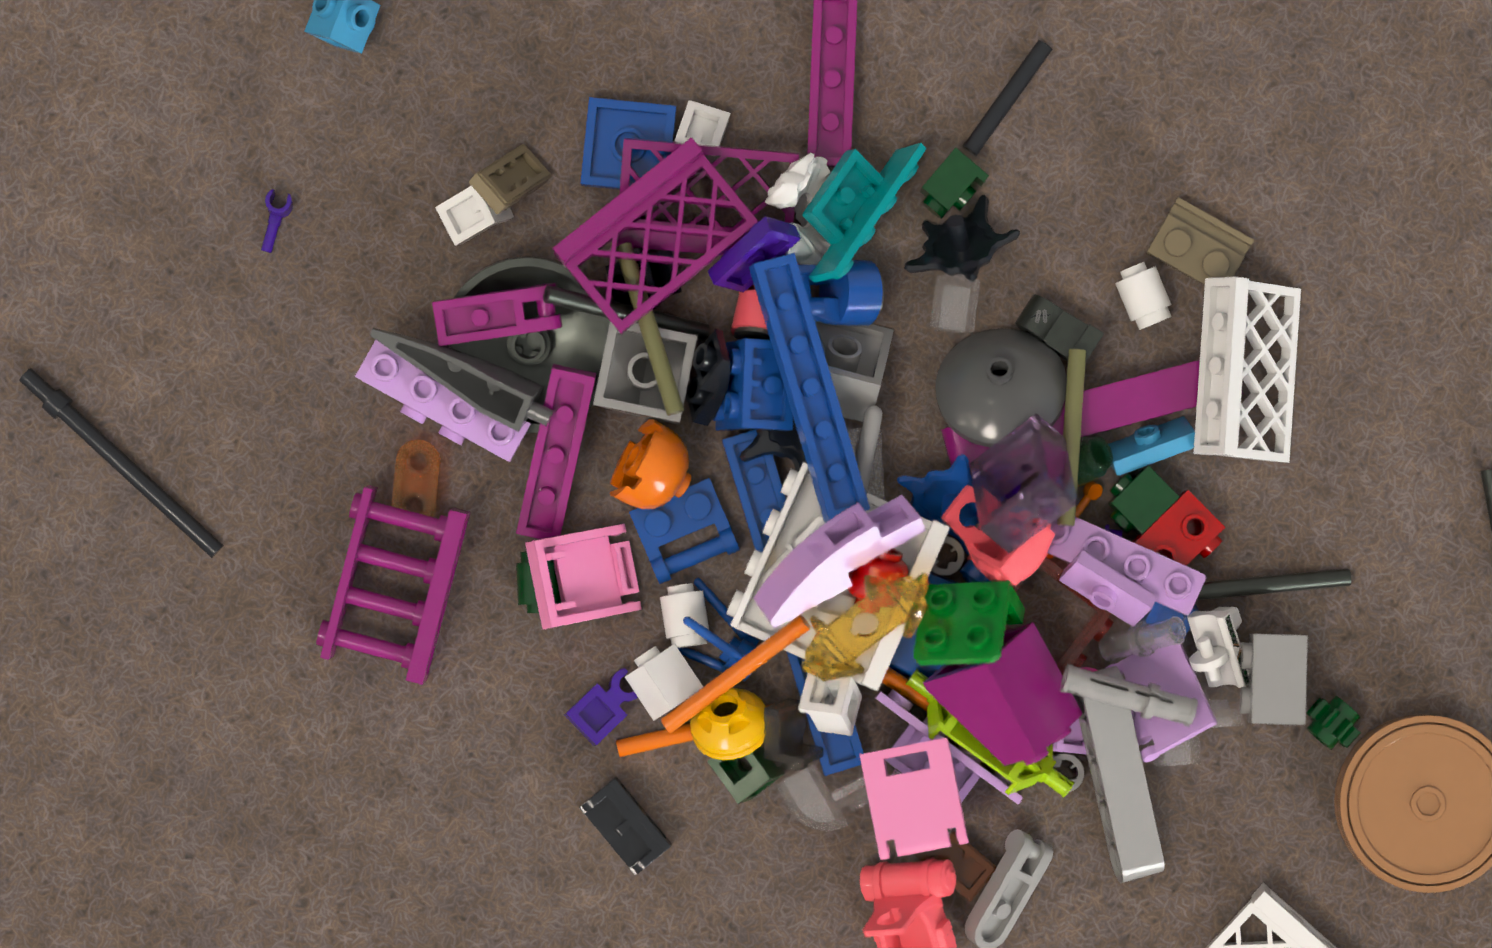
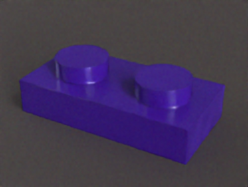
(763, 242)

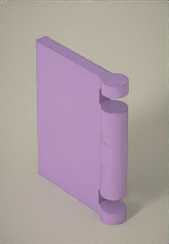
(1173, 673)

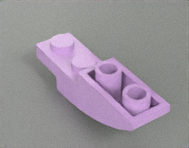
(822, 561)

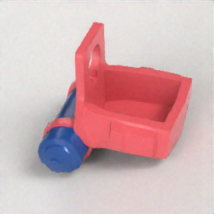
(986, 558)

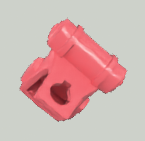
(909, 903)

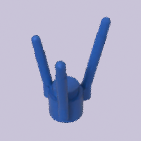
(731, 651)

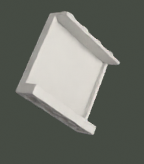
(785, 527)

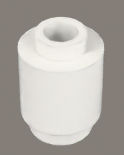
(1144, 295)
(677, 605)

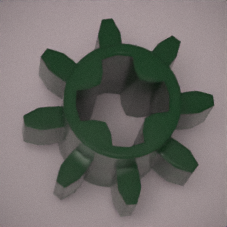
(1333, 722)

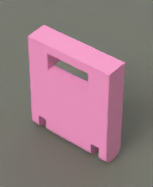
(588, 576)
(914, 805)

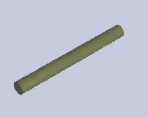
(652, 338)
(1073, 420)

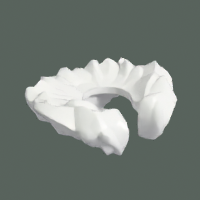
(796, 190)

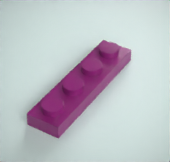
(832, 79)
(556, 453)

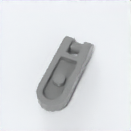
(1008, 889)

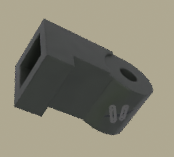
(1057, 327)

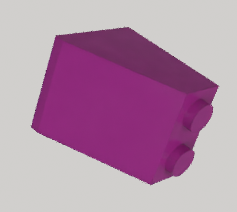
(1011, 702)

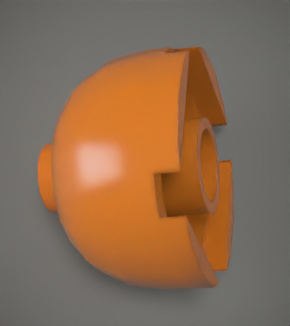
(652, 469)

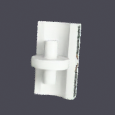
(1218, 646)

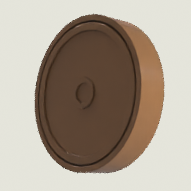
(1418, 803)

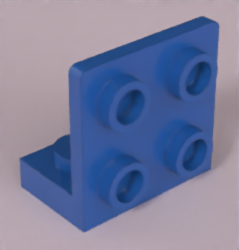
(754, 390)

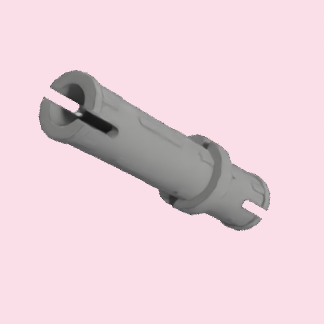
(1144, 699)

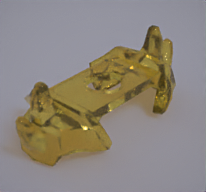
(892, 602)

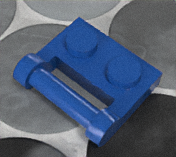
(680, 517)

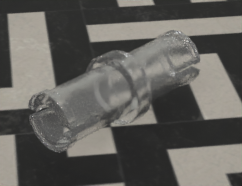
(1142, 639)

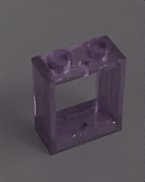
(1007, 464)

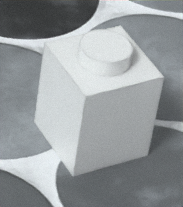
(662, 680)

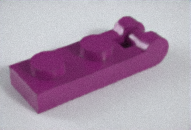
(493, 315)

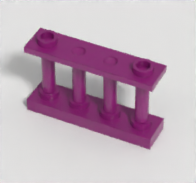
(425, 614)

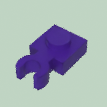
(599, 710)

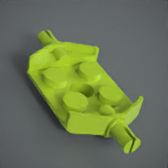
(1018, 773)

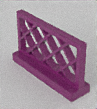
(631, 206)
(694, 243)

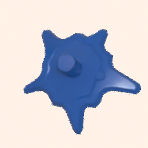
(938, 490)

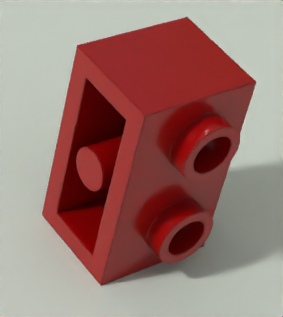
(1183, 531)

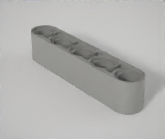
(1120, 787)

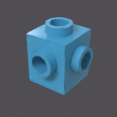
(343, 22)

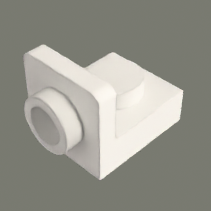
(704, 125)
(469, 215)

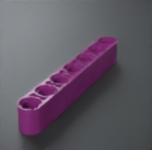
(1114, 405)

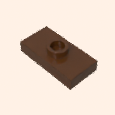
(970, 866)

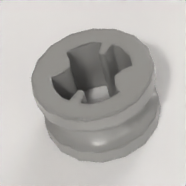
(952, 567)
(1076, 763)

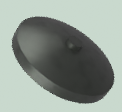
(532, 355)

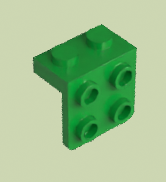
(966, 622)

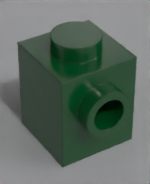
(1140, 500)

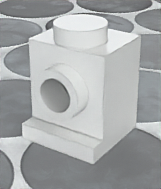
(831, 704)

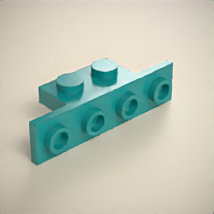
(852, 204)

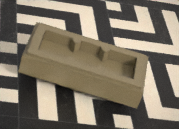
(510, 179)

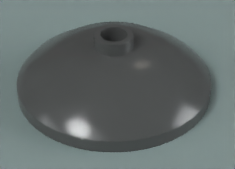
(990, 406)

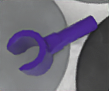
(274, 220)

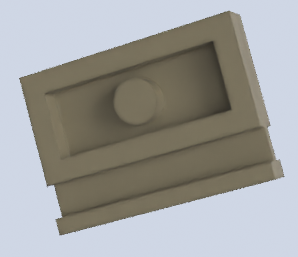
(1198, 244)

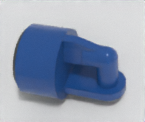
(849, 300)

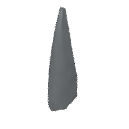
(481, 384)

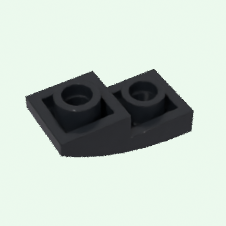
(710, 386)

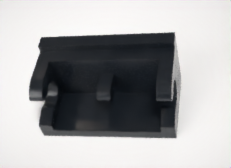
(625, 826)

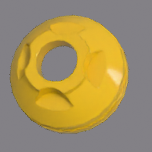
(730, 735)

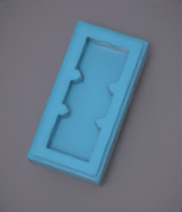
(1151, 445)

